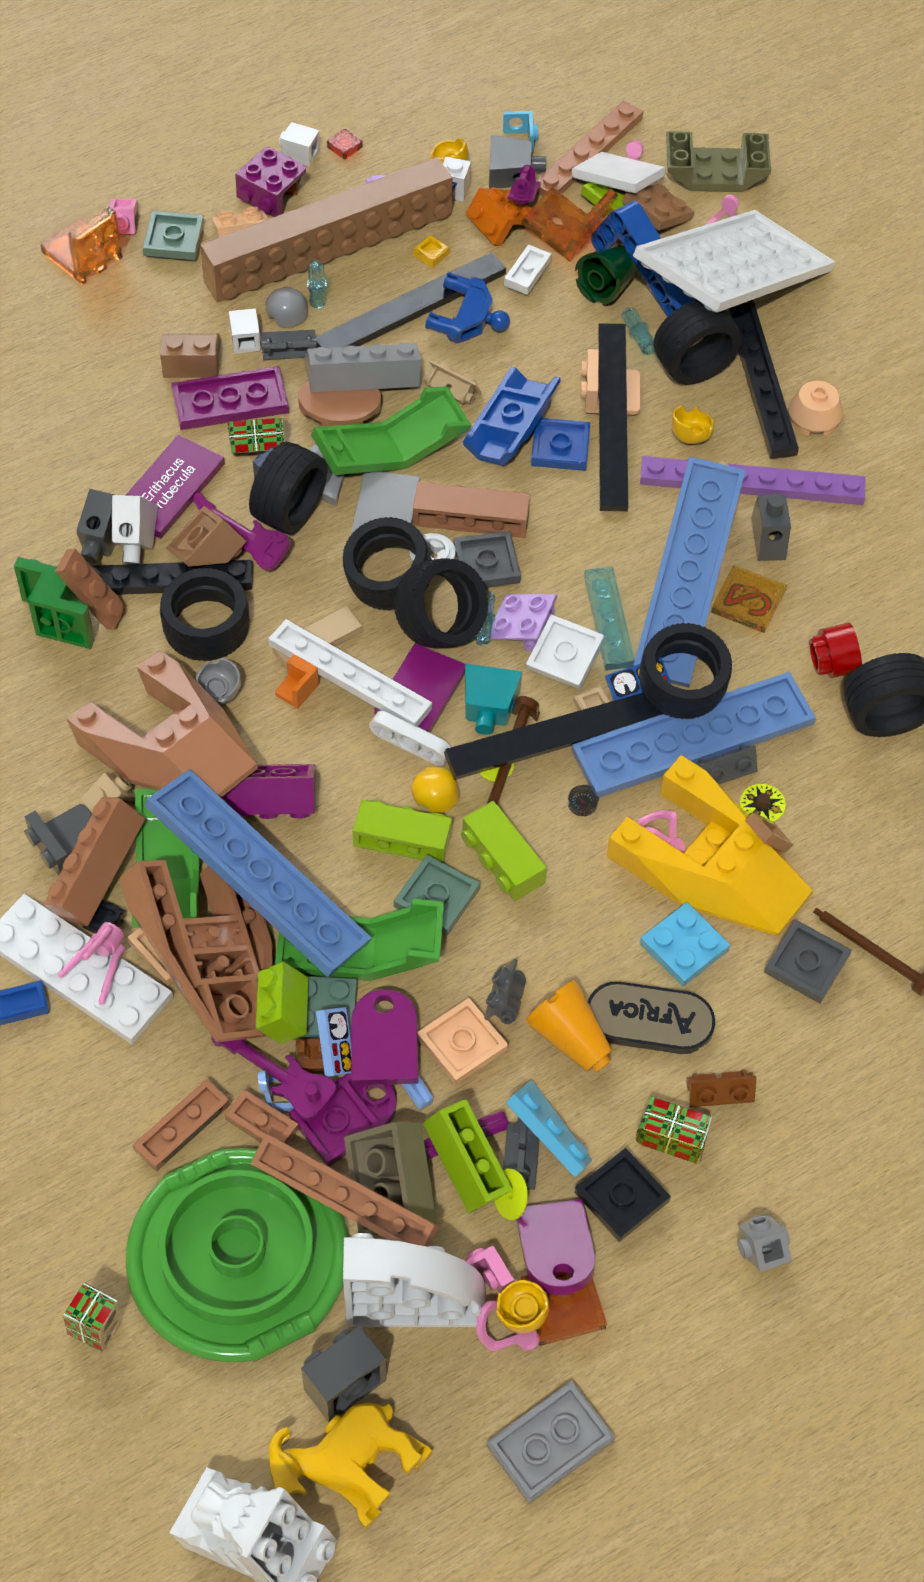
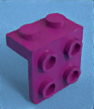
(266, 179)

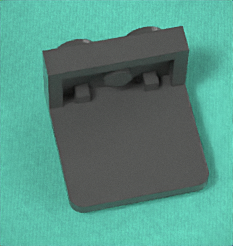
(57, 836)

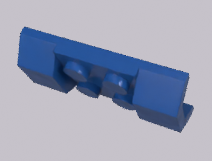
(509, 417)

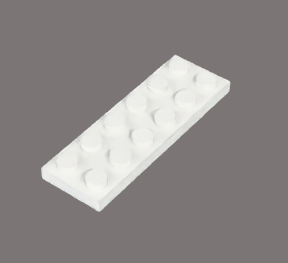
(45, 943)

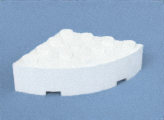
(408, 1285)

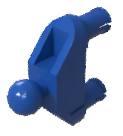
(473, 312)

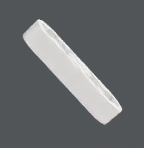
(409, 737)

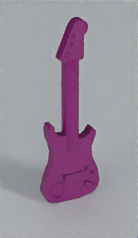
(264, 545)
(305, 1091)

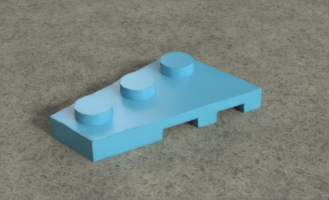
(546, 1124)

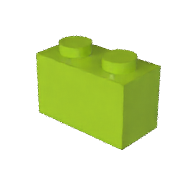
(282, 1003)

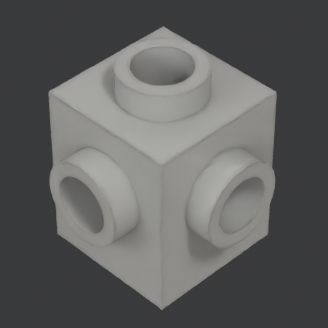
(764, 1242)

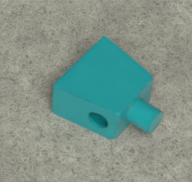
(490, 696)

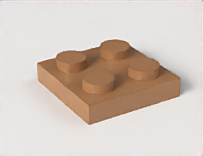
(661, 206)

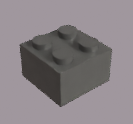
(343, 1372)

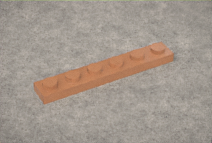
(597, 140)
(342, 1193)

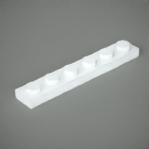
(351, 673)

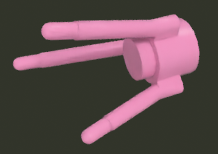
(103, 942)

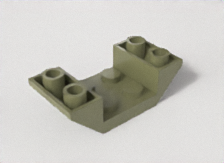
(718, 167)

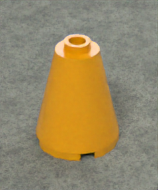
(572, 1027)

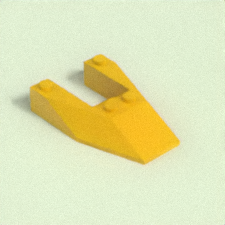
(726, 866)

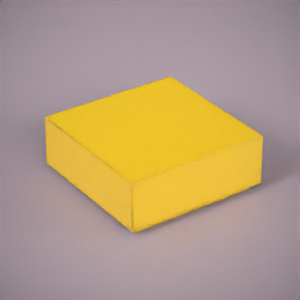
(431, 251)

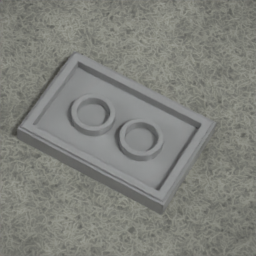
(385, 496)
(550, 1442)

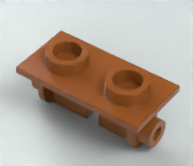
(729, 1089)

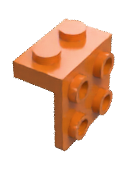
(495, 213)

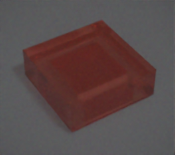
(344, 143)

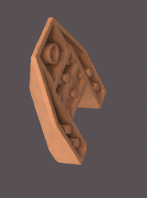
(191, 738)
(207, 957)

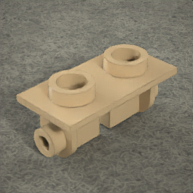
(461, 385)

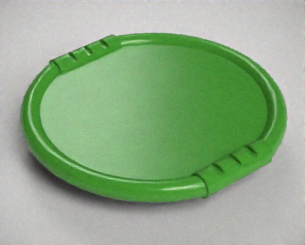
(233, 1259)

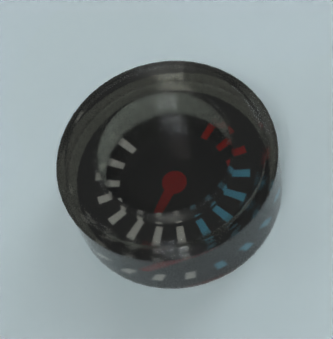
(582, 800)

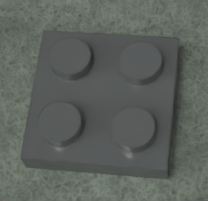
(490, 556)
(807, 961)

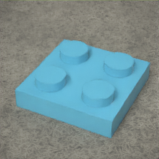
(684, 944)

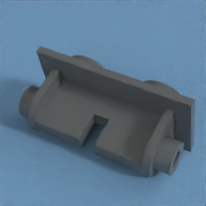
(287, 344)
(731, 764)
(506, 993)
(522, 1152)

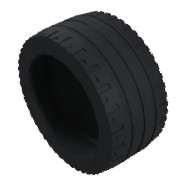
(705, 358)
(288, 487)
(374, 537)
(202, 586)
(470, 595)
(694, 641)
(887, 695)

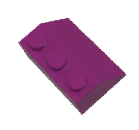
(275, 791)

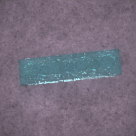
(609, 618)

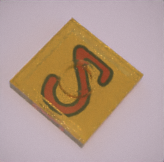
(748, 598)

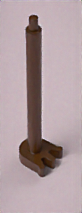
(524, 707)
(873, 949)

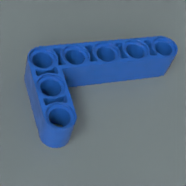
(632, 228)

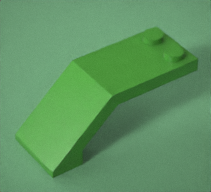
(397, 440)
(159, 843)
(398, 944)

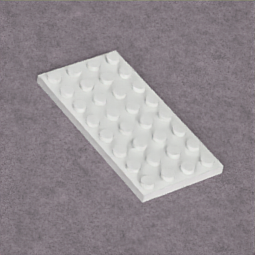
(733, 260)

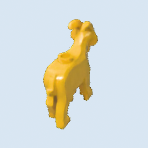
(344, 1457)

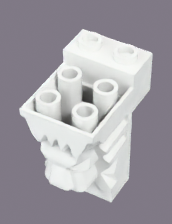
(253, 1531)

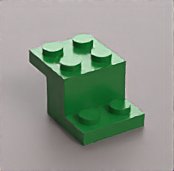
(53, 605)

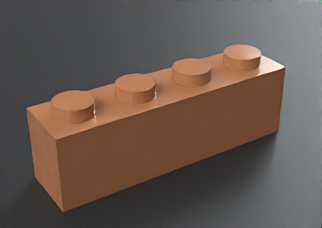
(470, 509)
(94, 861)

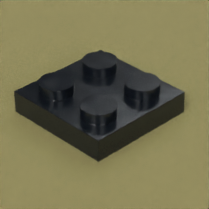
(622, 1194)

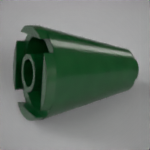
(604, 274)

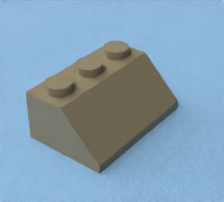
(393, 1164)

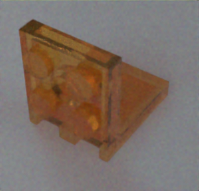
(576, 225)
(86, 245)

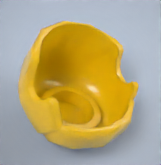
(452, 149)
(692, 426)
(435, 789)
(522, 1307)

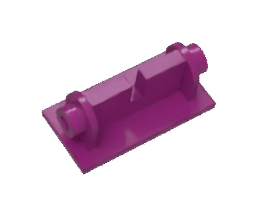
(525, 187)

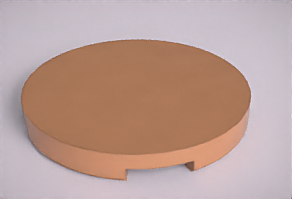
(339, 407)

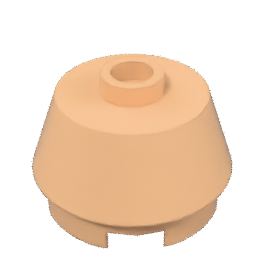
(816, 408)

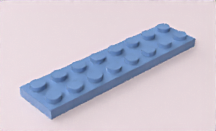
(692, 557)
(653, 745)
(258, 872)

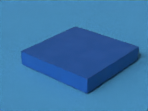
(560, 444)

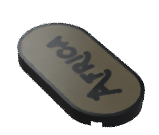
(652, 1017)

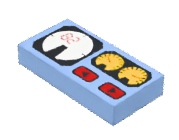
(335, 1041)

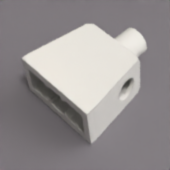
(133, 525)

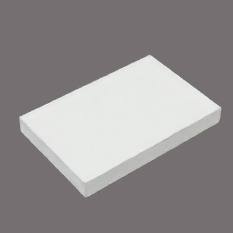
(618, 172)

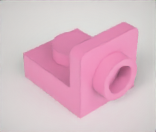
(126, 212)
(496, 1273)

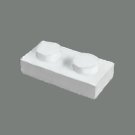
(527, 269)

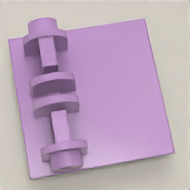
(523, 618)

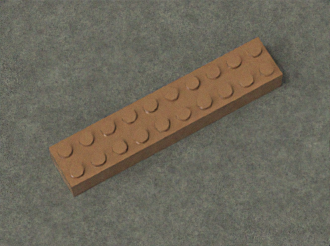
(326, 229)

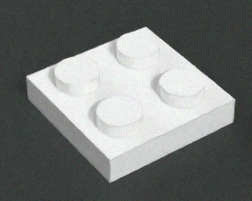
(565, 652)

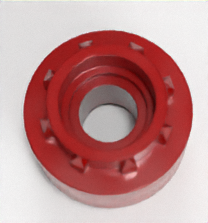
(835, 650)

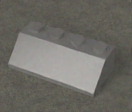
(363, 367)

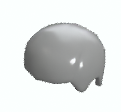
(287, 307)
(220, 680)

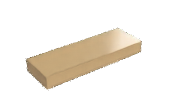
(332, 629)

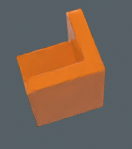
(299, 683)

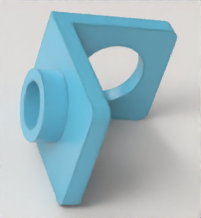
(526, 127)

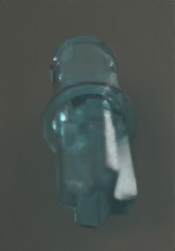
(316, 284)
(638, 330)
(484, 634)

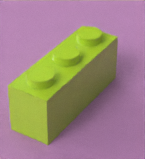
(401, 831)
(503, 851)
(467, 1156)

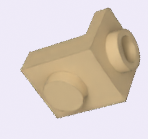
(108, 787)

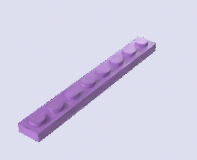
(766, 481)

